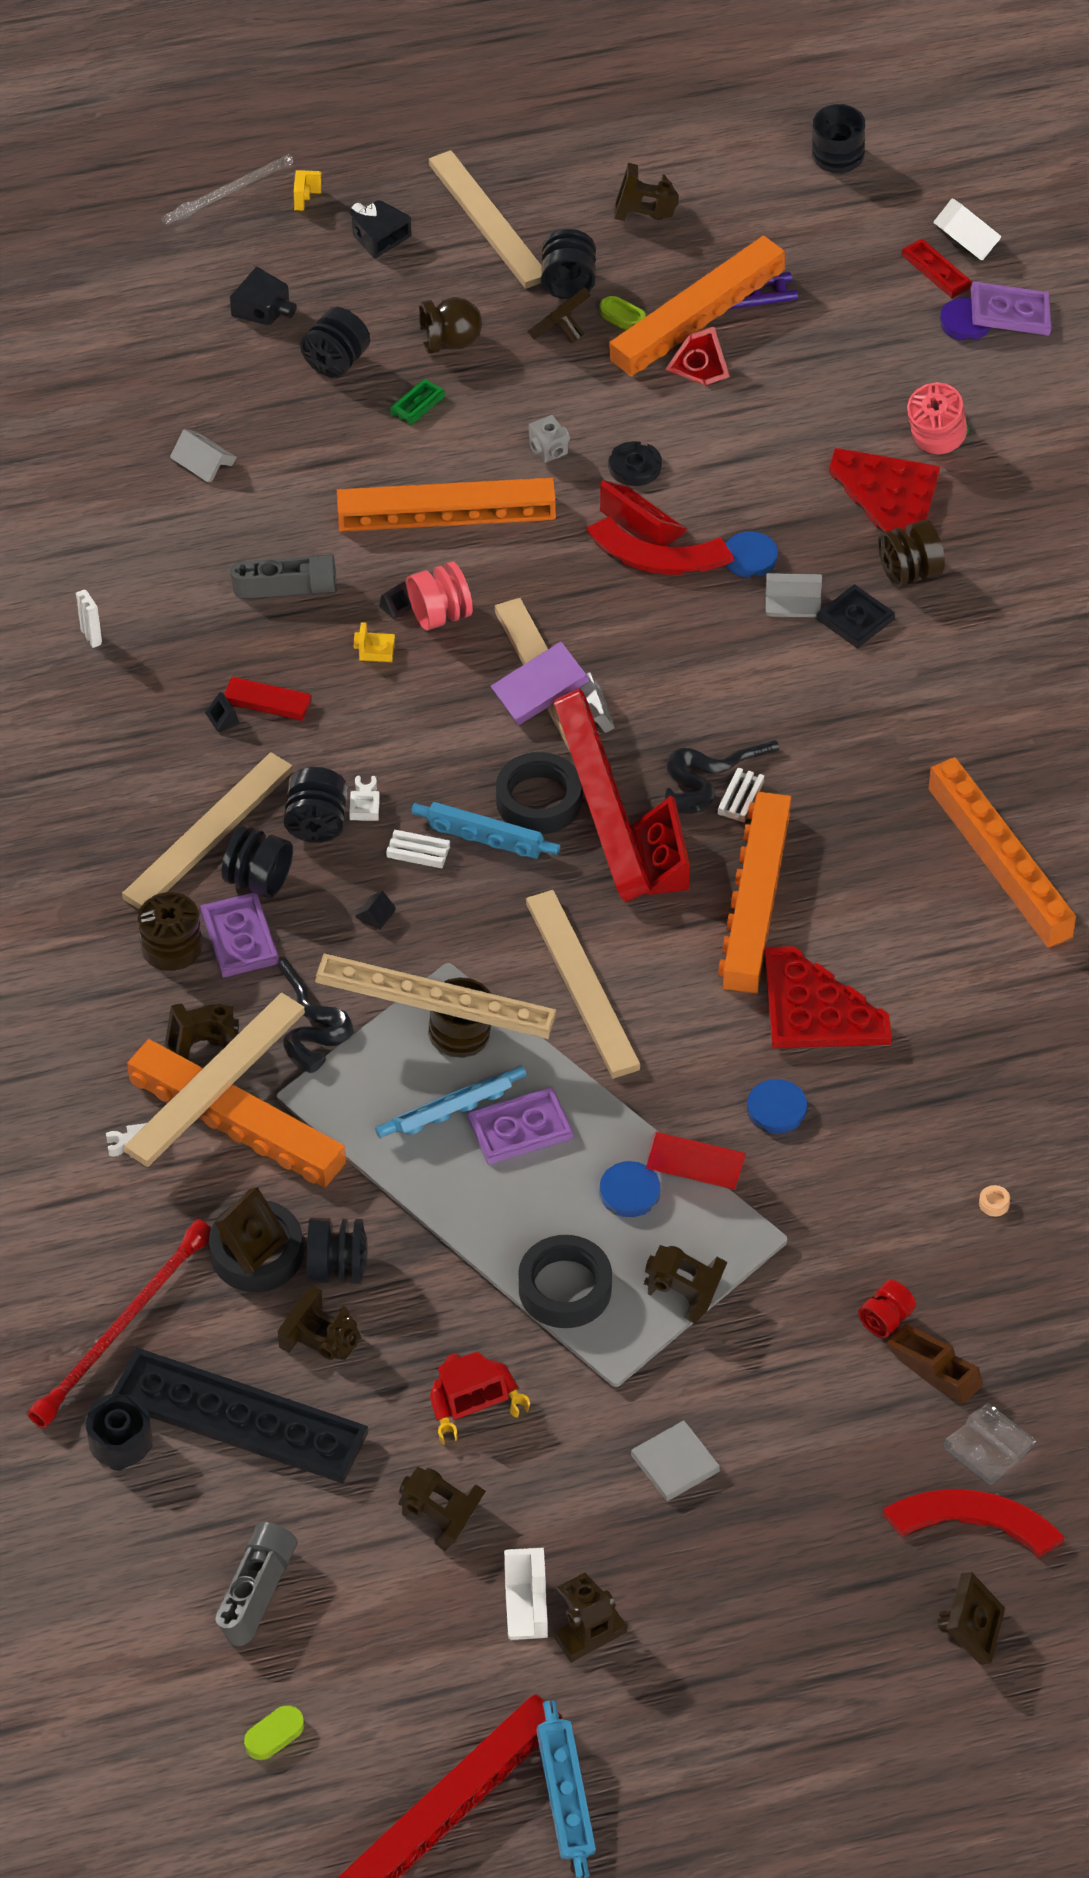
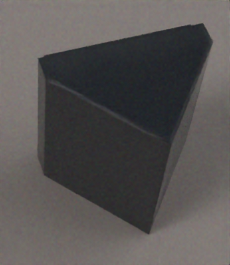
(395, 601)
(222, 713)
(376, 910)

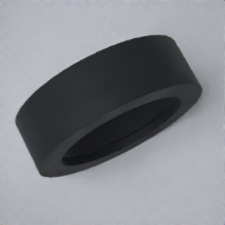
(532, 766)
(266, 1276)
(565, 1313)

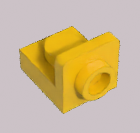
(305, 184)
(374, 645)

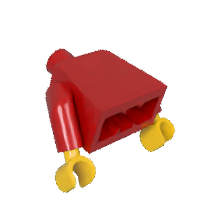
(469, 1386)

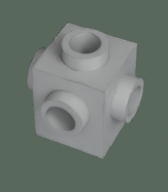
(548, 438)

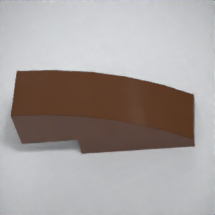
(936, 1363)

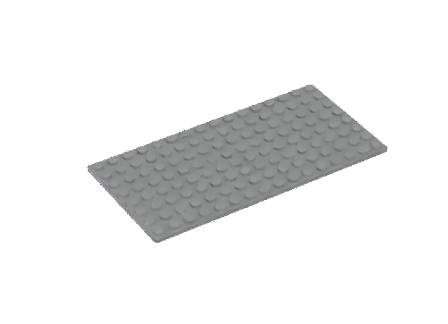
(506, 1207)

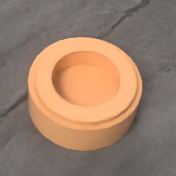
(994, 1200)

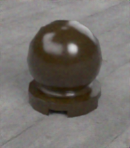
(452, 323)

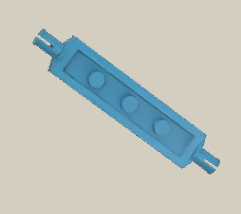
(485, 830)
(463, 1099)
(565, 1789)

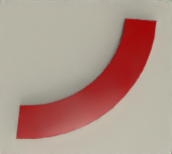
(657, 558)
(978, 1509)

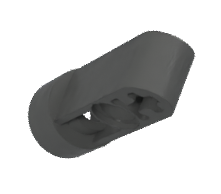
(284, 576)
(255, 1582)

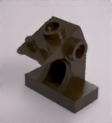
(633, 190)
(200, 1025)
(699, 1292)
(307, 1321)
(453, 1517)
(588, 1609)

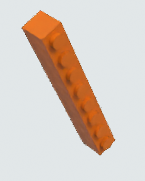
(697, 306)
(446, 504)
(1002, 852)
(756, 892)
(242, 1116)

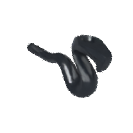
(686, 758)
(339, 1025)

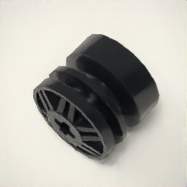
(838, 138)
(568, 263)
(335, 342)
(315, 804)
(257, 861)
(336, 1250)

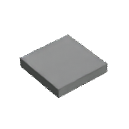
(675, 1460)

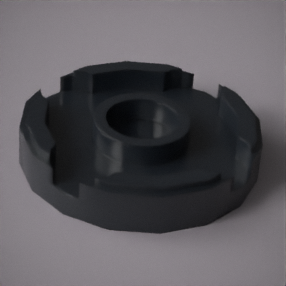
(635, 463)

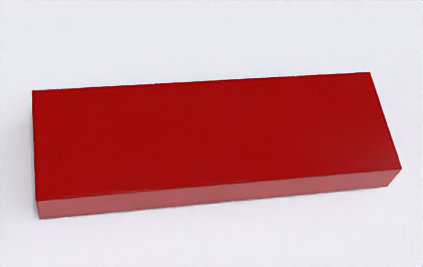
(936, 268)
(268, 698)

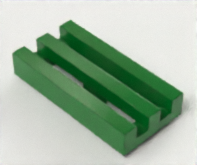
(421, 404)

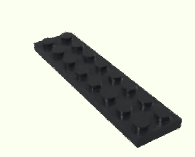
(243, 1415)

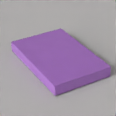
(1011, 308)
(539, 683)
(239, 934)
(520, 1125)

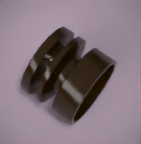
(911, 553)
(170, 931)
(457, 1035)

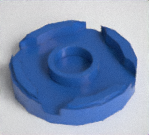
(752, 554)
(777, 1106)
(629, 1189)

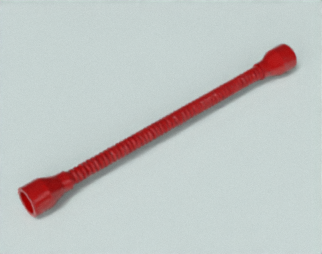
(47, 1407)

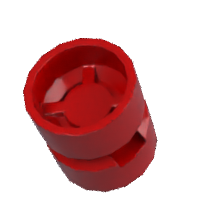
(887, 1308)

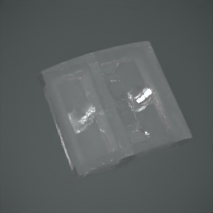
(989, 1443)

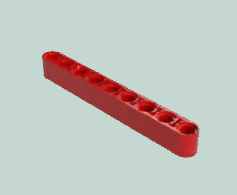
(602, 796)
(453, 1796)

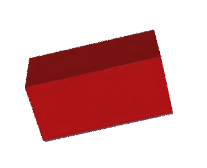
(638, 515)
(663, 848)
(695, 1160)

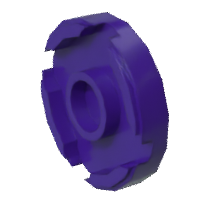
(958, 322)

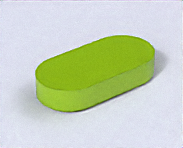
(620, 312)
(274, 1732)

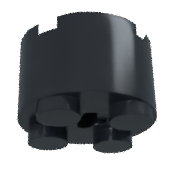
(118, 1431)

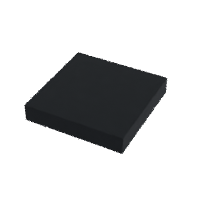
(855, 616)

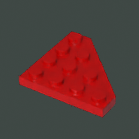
(887, 488)
(815, 1008)

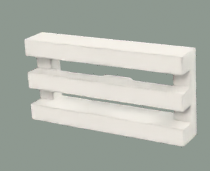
(89, 618)
(747, 779)
(419, 845)

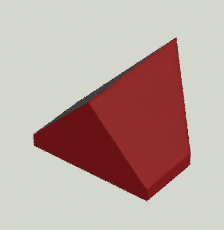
(700, 358)

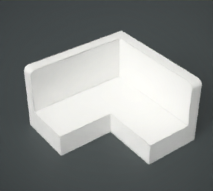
(967, 229)
(526, 1593)

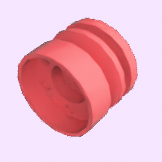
(937, 418)
(439, 595)

